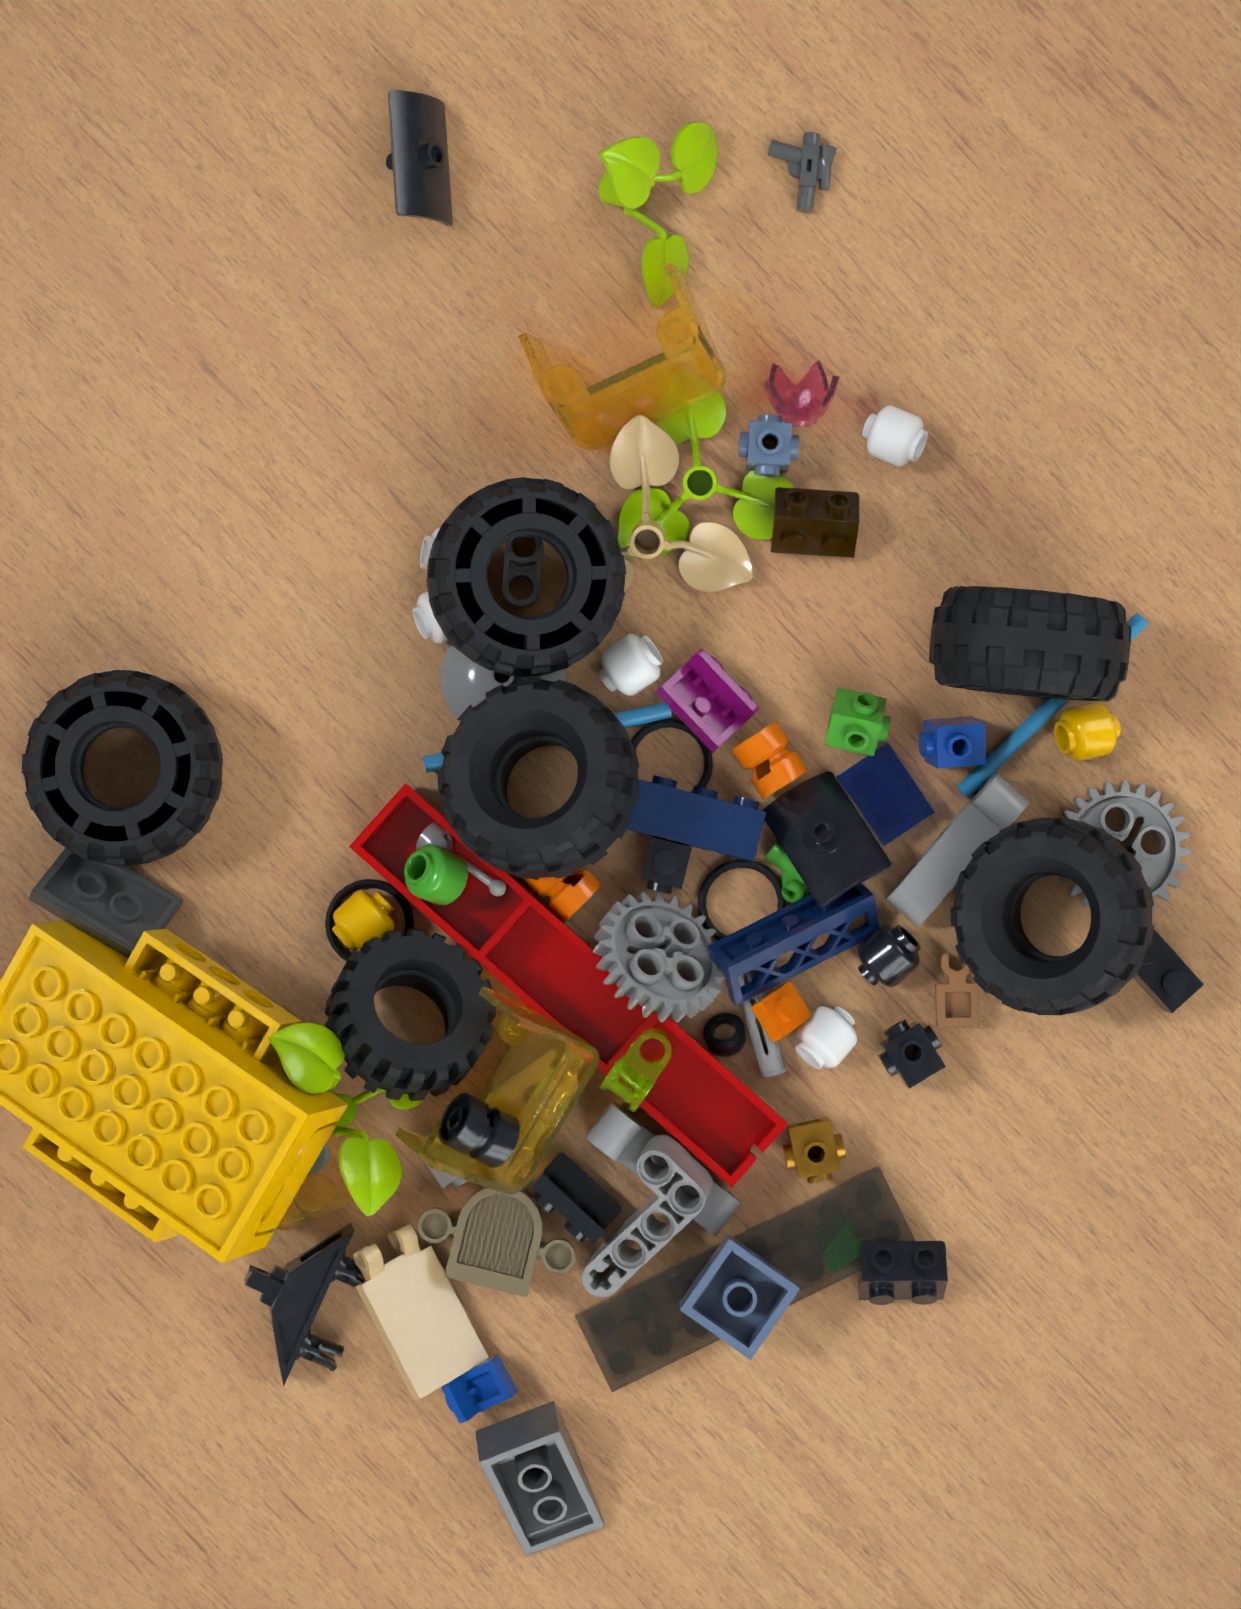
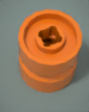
(769, 760)
(566, 893)

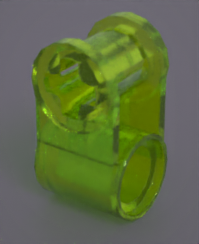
(637, 1070)

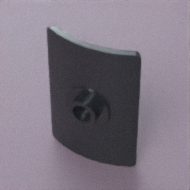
(419, 156)
(825, 838)

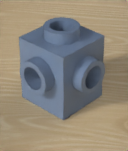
(764, 461)

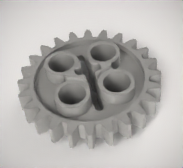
(1156, 868)
(658, 956)

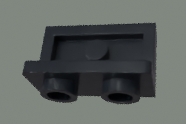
(575, 1197)
(902, 1271)

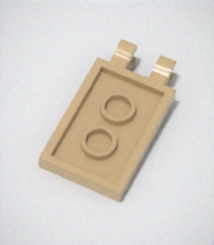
(417, 1314)

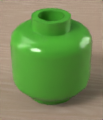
(436, 874)

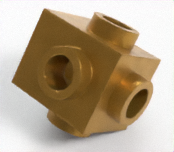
(809, 1134)

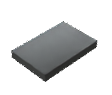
(104, 900)

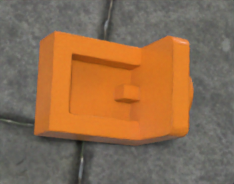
(781, 1011)

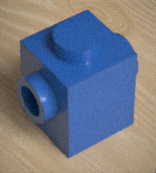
(953, 742)

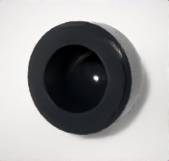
(730, 1046)

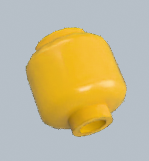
(1087, 731)
(363, 918)

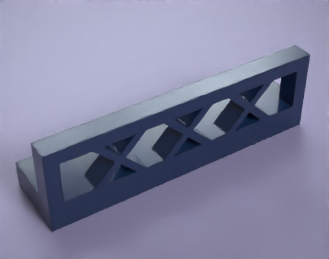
(792, 930)

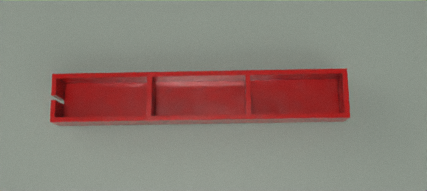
(559, 978)

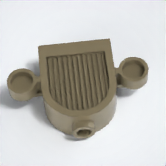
(497, 1241)

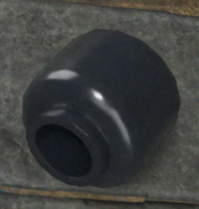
(888, 955)

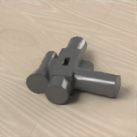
(807, 165)

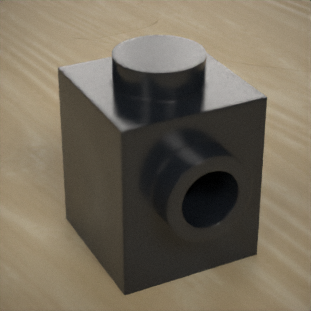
(665, 865)

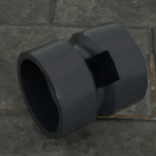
(478, 1130)

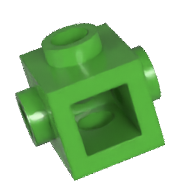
(857, 722)

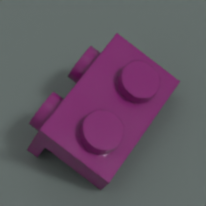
(707, 700)

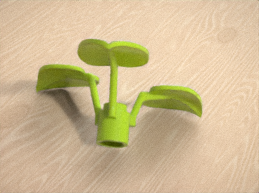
(627, 183)
(756, 501)
(368, 1167)

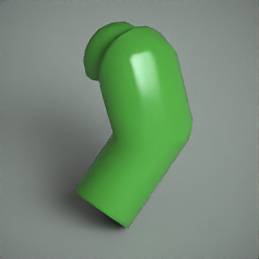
(792, 884)

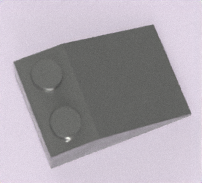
(538, 1478)

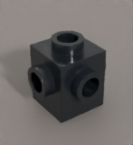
(924, 1061)

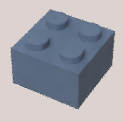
(739, 1296)

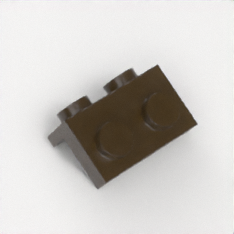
(815, 522)

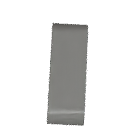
(522, 568)

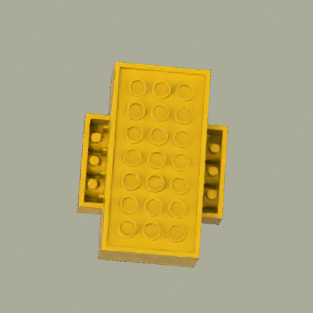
(157, 1086)

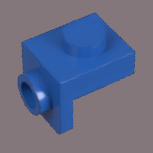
(479, 1389)

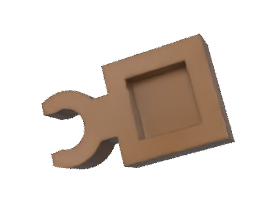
(956, 1000)

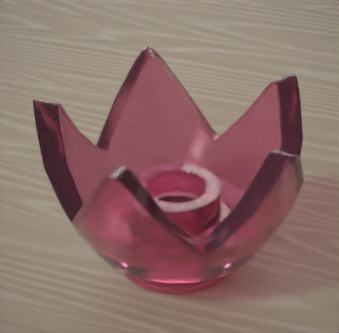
(802, 402)

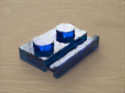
(885, 794)

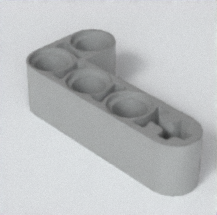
(938, 868)
(624, 1138)
(642, 1225)

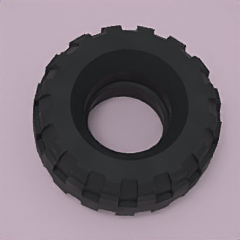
(461, 590)
(1030, 643)
(492, 742)
(188, 772)
(991, 927)

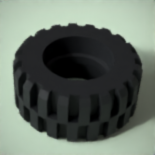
(441, 975)

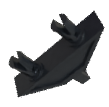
(296, 1296)

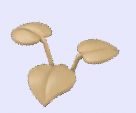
(715, 554)

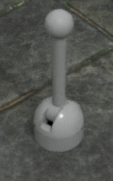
(437, 835)

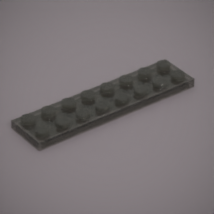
(810, 1243)

